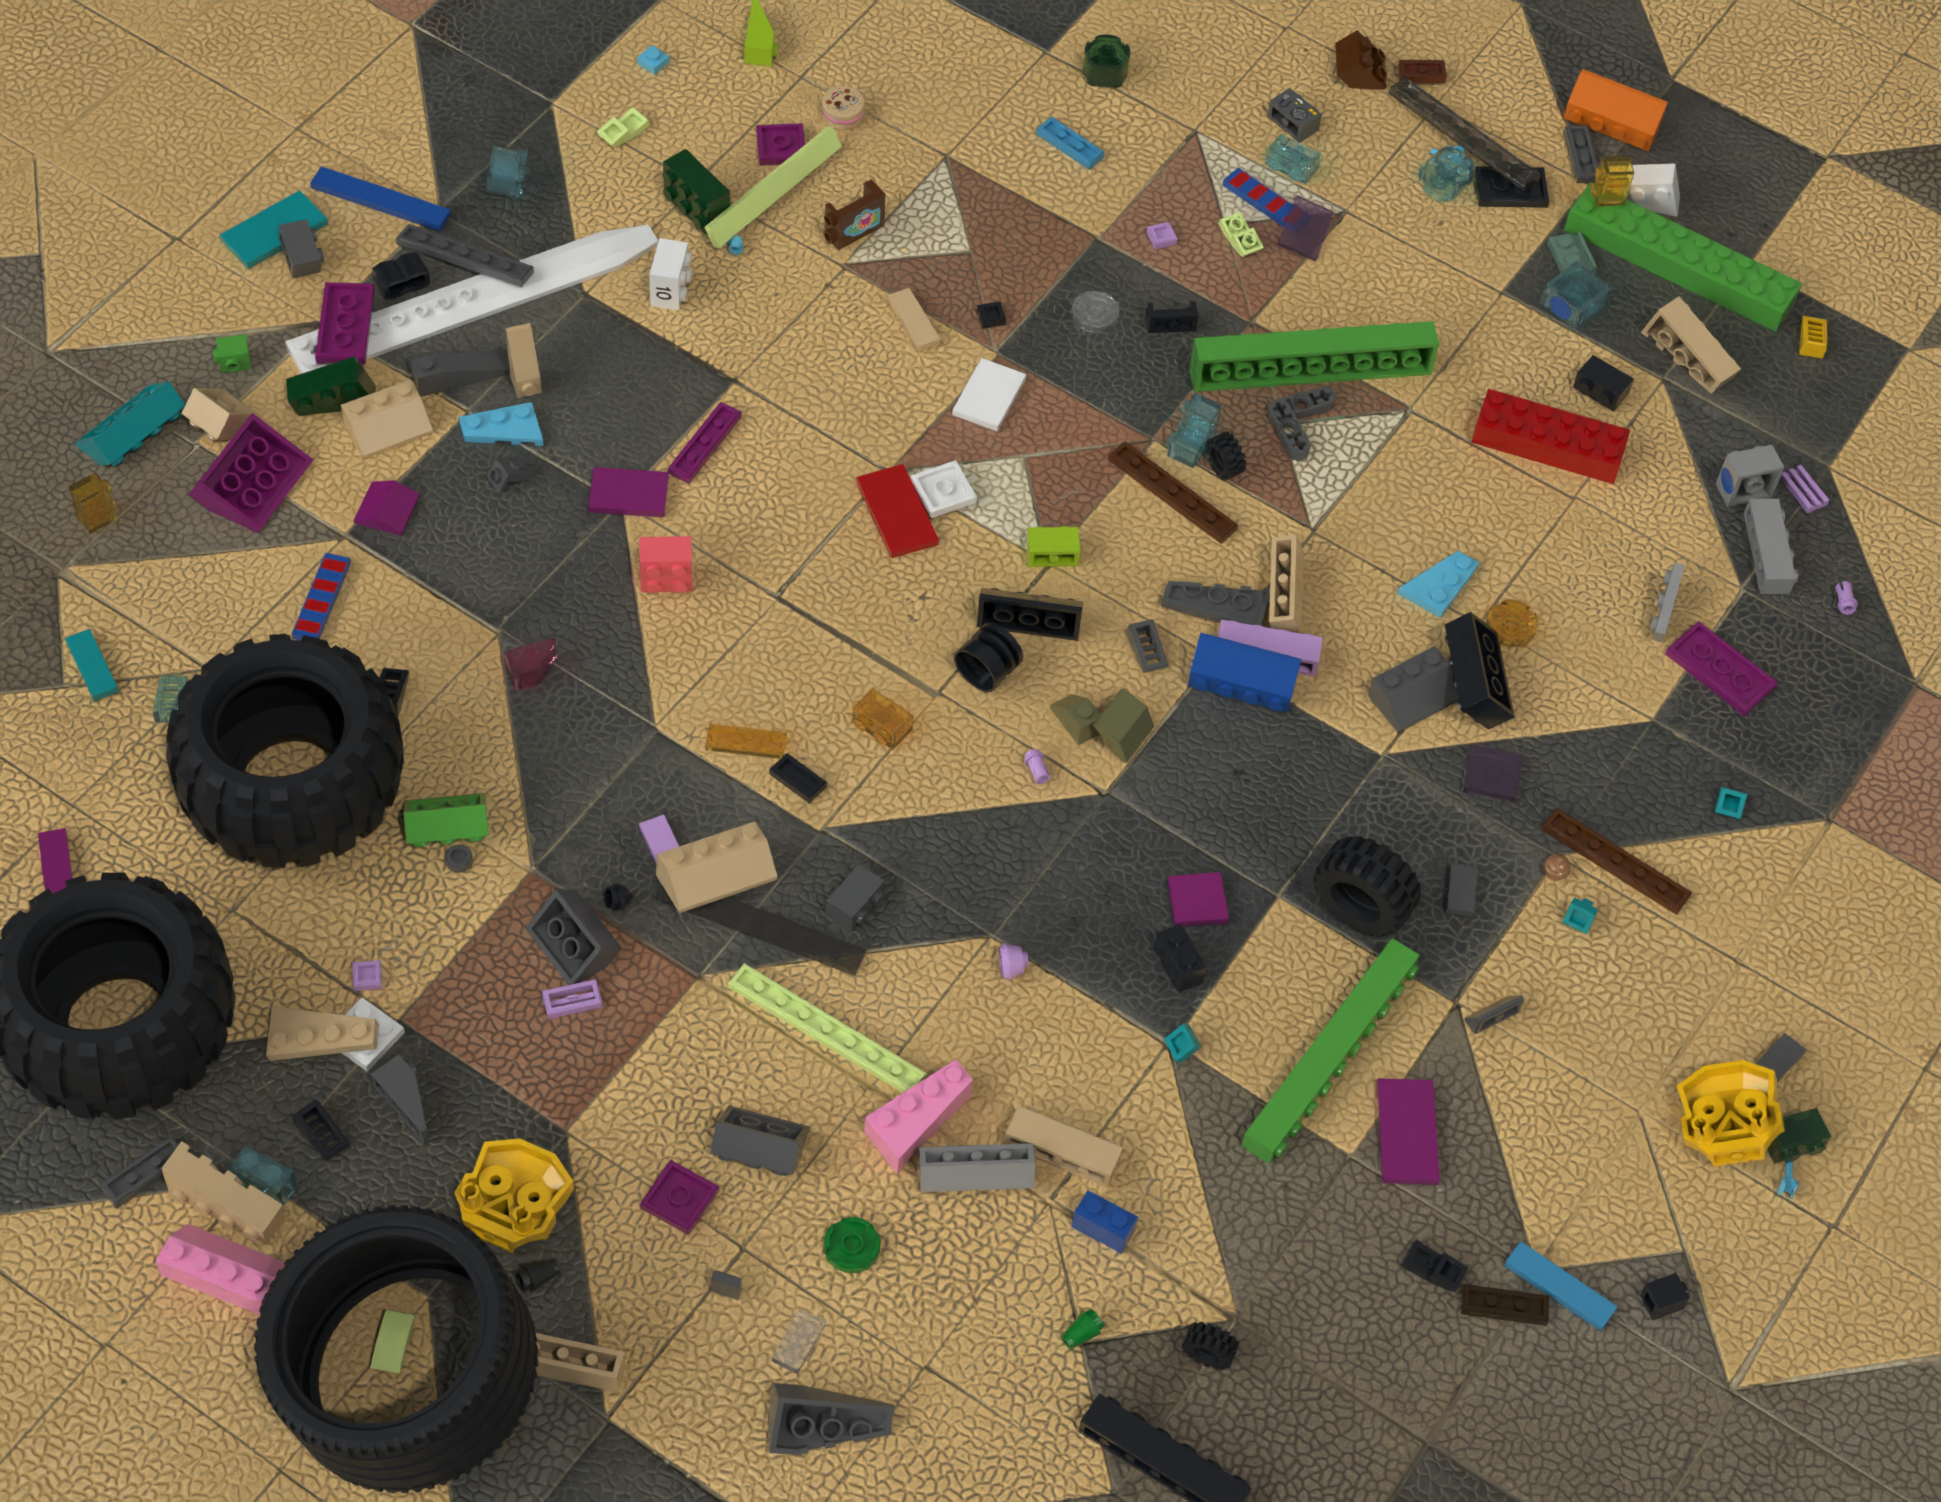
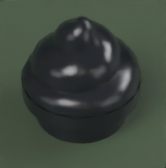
(617, 897)

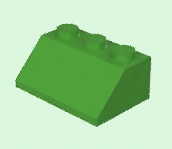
(445, 819)

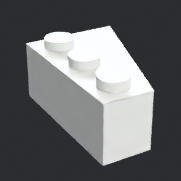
(1655, 188)

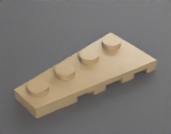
(311, 1033)

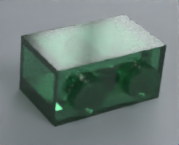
(1802, 1135)

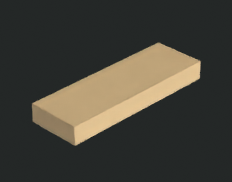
(913, 319)

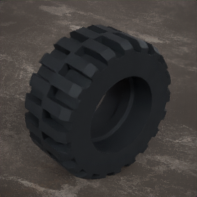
(1367, 886)

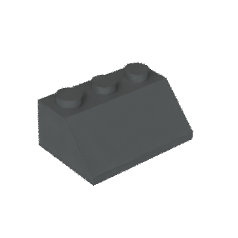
(1414, 689)
(573, 936)
(759, 1140)

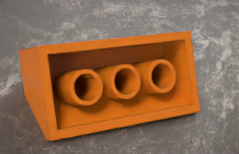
(1615, 110)

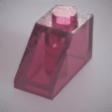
(530, 663)

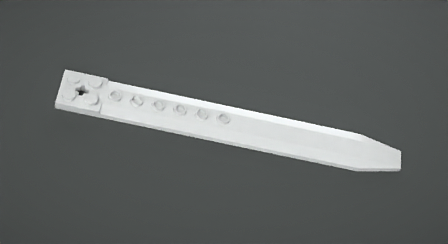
(486, 295)

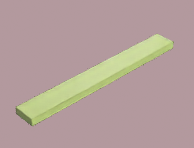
(773, 187)
(826, 1029)

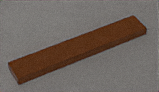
(1173, 492)
(1616, 861)

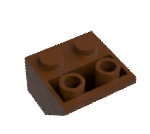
(1360, 63)

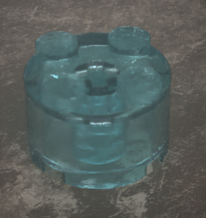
(506, 171)
(1446, 174)

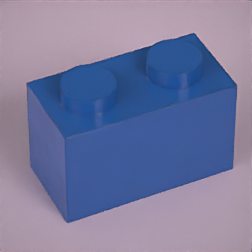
(1104, 1221)

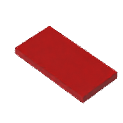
(897, 511)

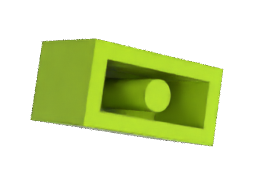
(1053, 546)

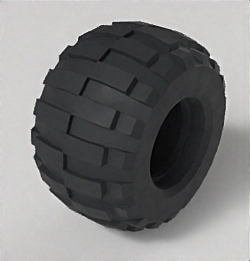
(276, 696)
(102, 935)

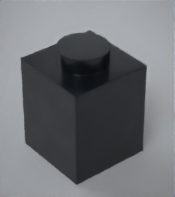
(1665, 1296)

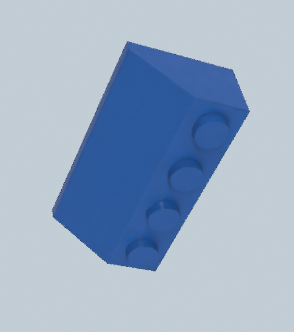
(1244, 672)

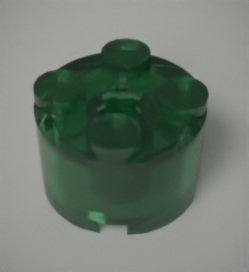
(1106, 61)

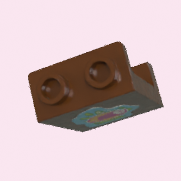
(856, 219)

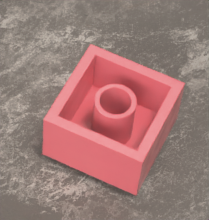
(665, 564)

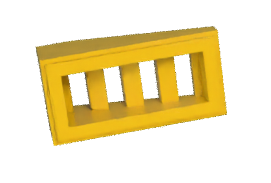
(1812, 348)

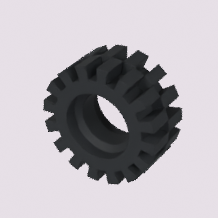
(1225, 455)
(1210, 1345)

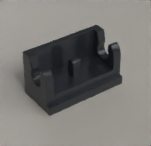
(1171, 320)

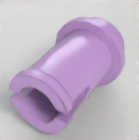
(1846, 603)
(1035, 761)

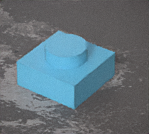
(653, 59)

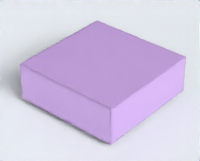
(1161, 235)
(367, 975)

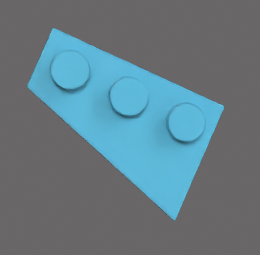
(509, 423)
(1440, 584)

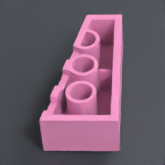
(917, 1114)

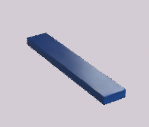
(380, 198)

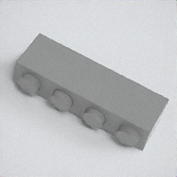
(1770, 546)
(977, 1167)

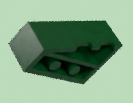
(328, 387)

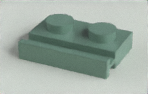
(1571, 248)

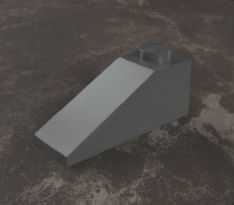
(399, 1087)

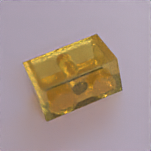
(1612, 180)
(93, 502)
(882, 719)

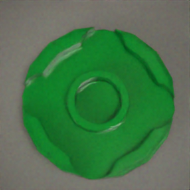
(852, 1245)

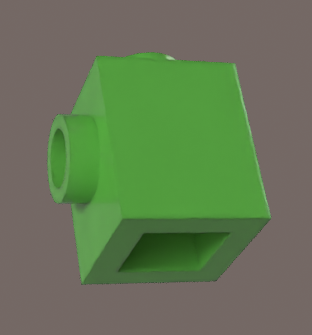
(232, 353)

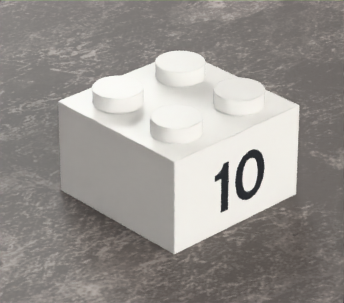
(670, 274)

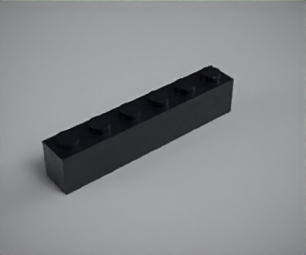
(1159, 1455)

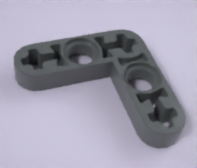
(1292, 414)

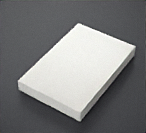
(989, 394)

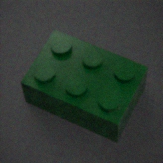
(694, 189)

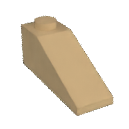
(523, 360)

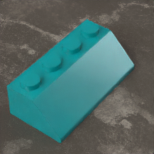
(131, 424)

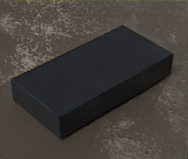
(798, 778)

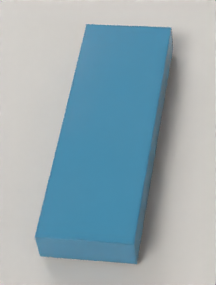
(1070, 143)

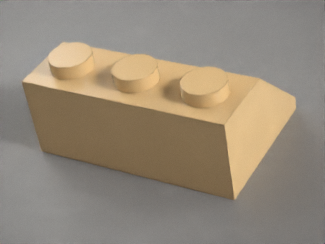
(386, 419)

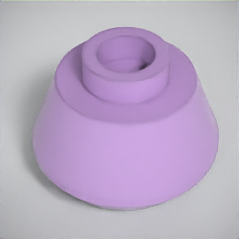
(1012, 961)

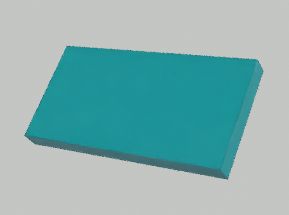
(258, 236)

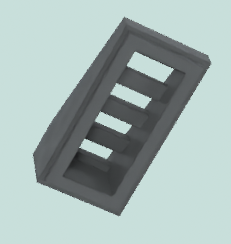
(1148, 627)

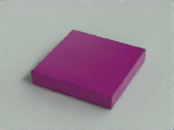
(778, 142)
(1197, 899)
(679, 1197)

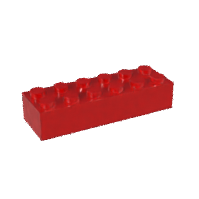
(1550, 436)

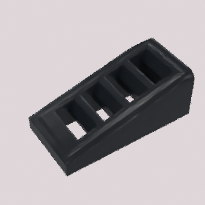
(395, 689)
(323, 1117)

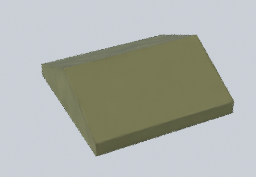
(1124, 724)

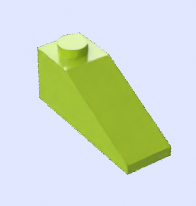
(760, 38)

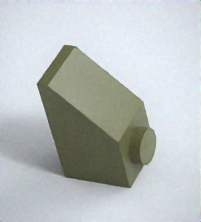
(1077, 717)

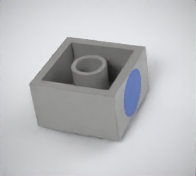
(1749, 475)

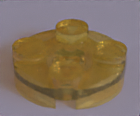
(1519, 612)

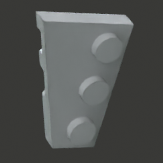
(1666, 601)

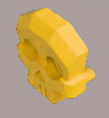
(1733, 1129)
(524, 1174)

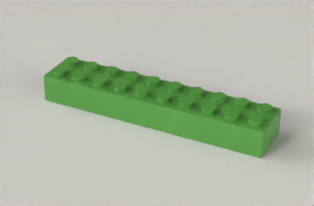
(1686, 259)
(1313, 356)

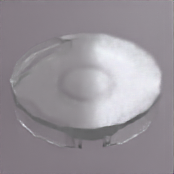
(1095, 311)

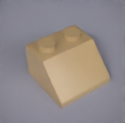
(216, 412)

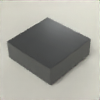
(726, 1284)

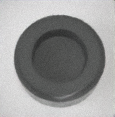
(459, 858)

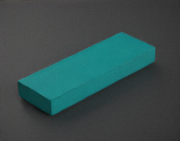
(91, 665)

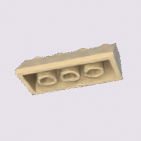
(716, 867)

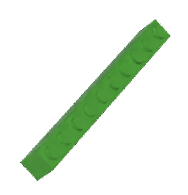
(1330, 1052)

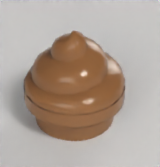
(1557, 867)

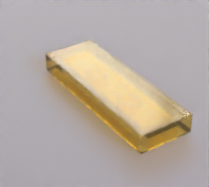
(746, 741)

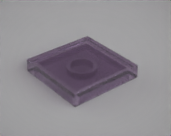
(1492, 773)

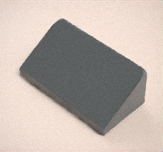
(1494, 1013)

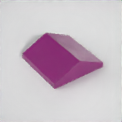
(387, 507)

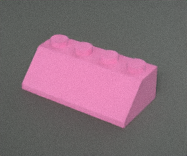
(218, 1267)

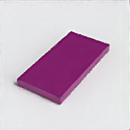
(345, 322)
(1721, 668)
(1407, 1131)

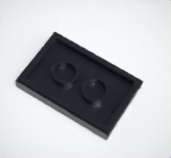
(1497, 191)

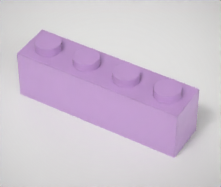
(1297, 645)

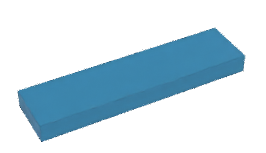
(1560, 1286)

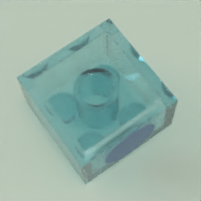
(1576, 295)

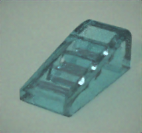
(160, 713)

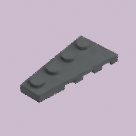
(1217, 602)

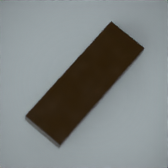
(1505, 1304)

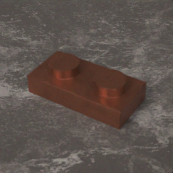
(1423, 71)

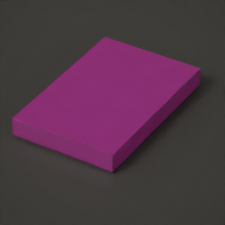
(628, 492)

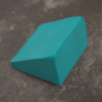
(1730, 803)

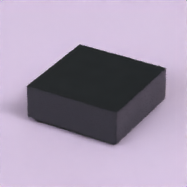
(991, 315)

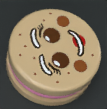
(843, 107)

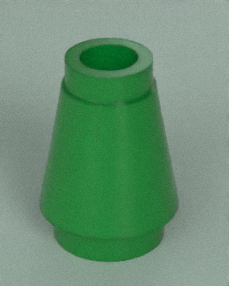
(1082, 1329)

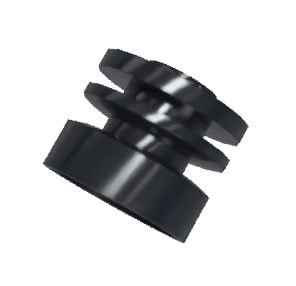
(988, 657)

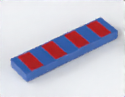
(1258, 195)
(321, 596)

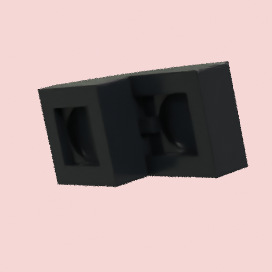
(1434, 1268)

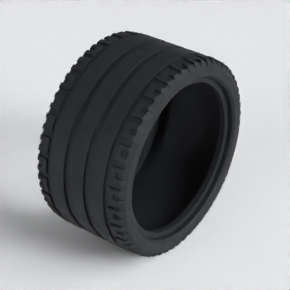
(339, 1272)

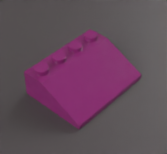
(251, 475)

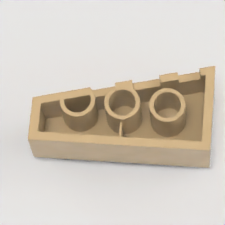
(1691, 345)
(221, 1195)

